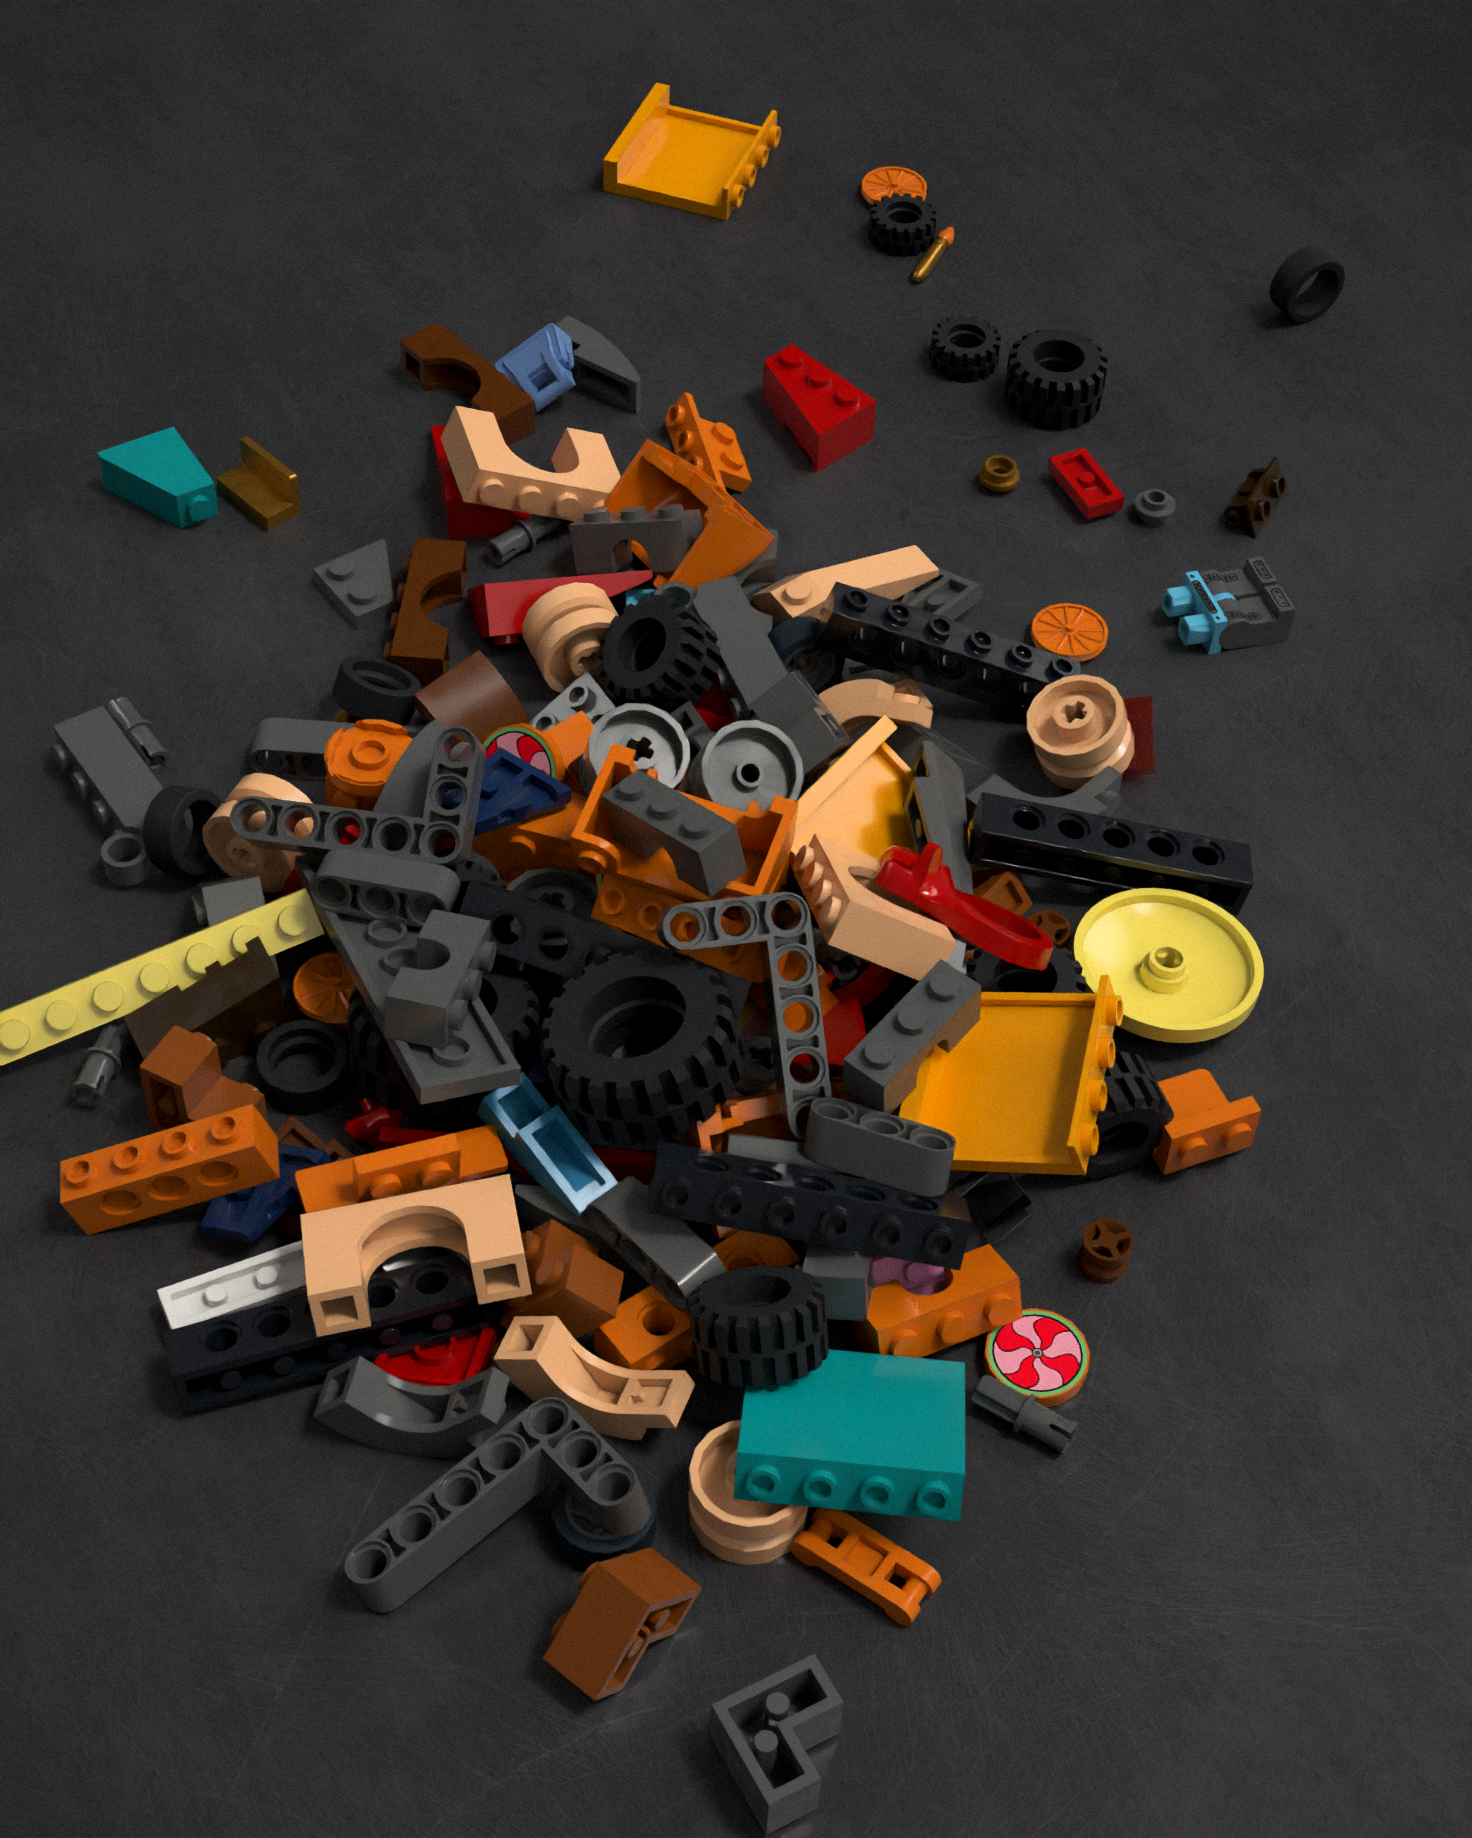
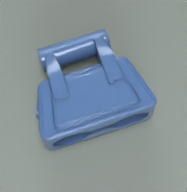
(541, 365)

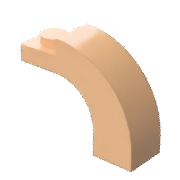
(865, 702)
(612, 1399)

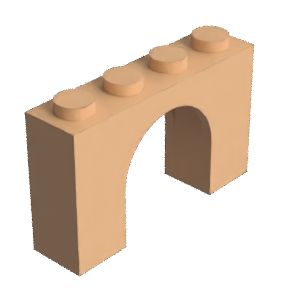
(498, 478)
(864, 916)
(352, 1240)

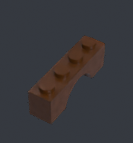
(442, 361)
(434, 579)

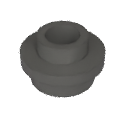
(1154, 507)

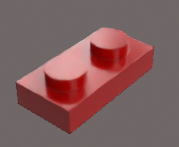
(1085, 483)

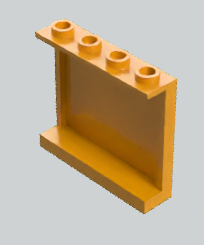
(687, 157)
(860, 799)
(1023, 1082)

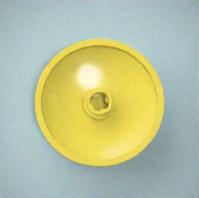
(1174, 961)

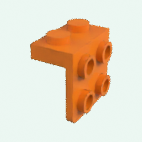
(1203, 1122)

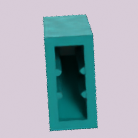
(160, 477)

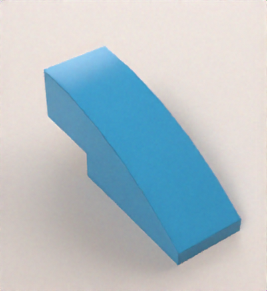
(546, 1144)

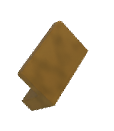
(261, 486)

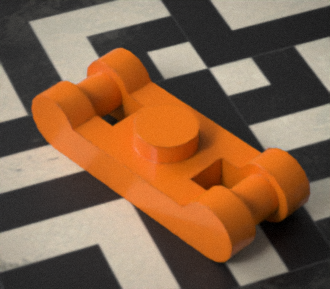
(866, 1563)

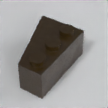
(230, 1005)

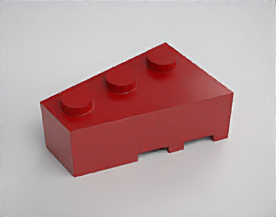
(817, 406)

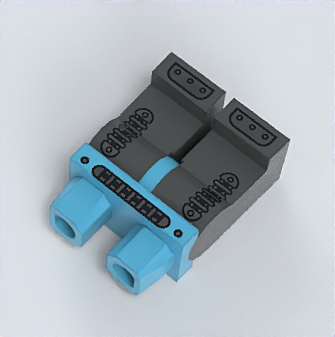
(1231, 607)

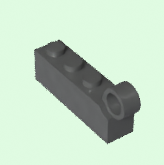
(746, 654)
(117, 784)

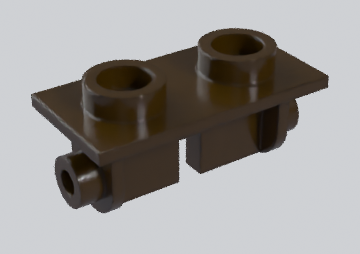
(1257, 498)

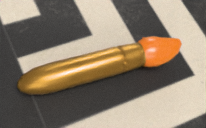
(933, 254)

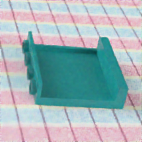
(858, 1437)

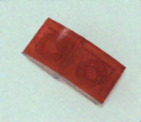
(1142, 721)

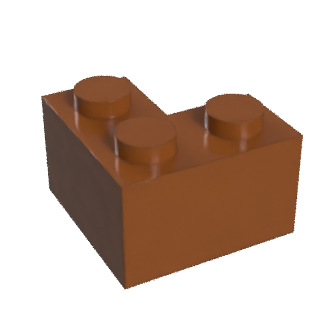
(187, 1084)
(566, 1281)
(616, 1616)

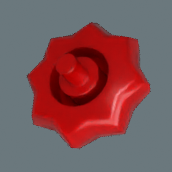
(367, 1124)

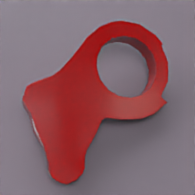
(989, 926)
(845, 1022)

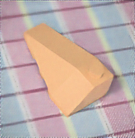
(882, 574)

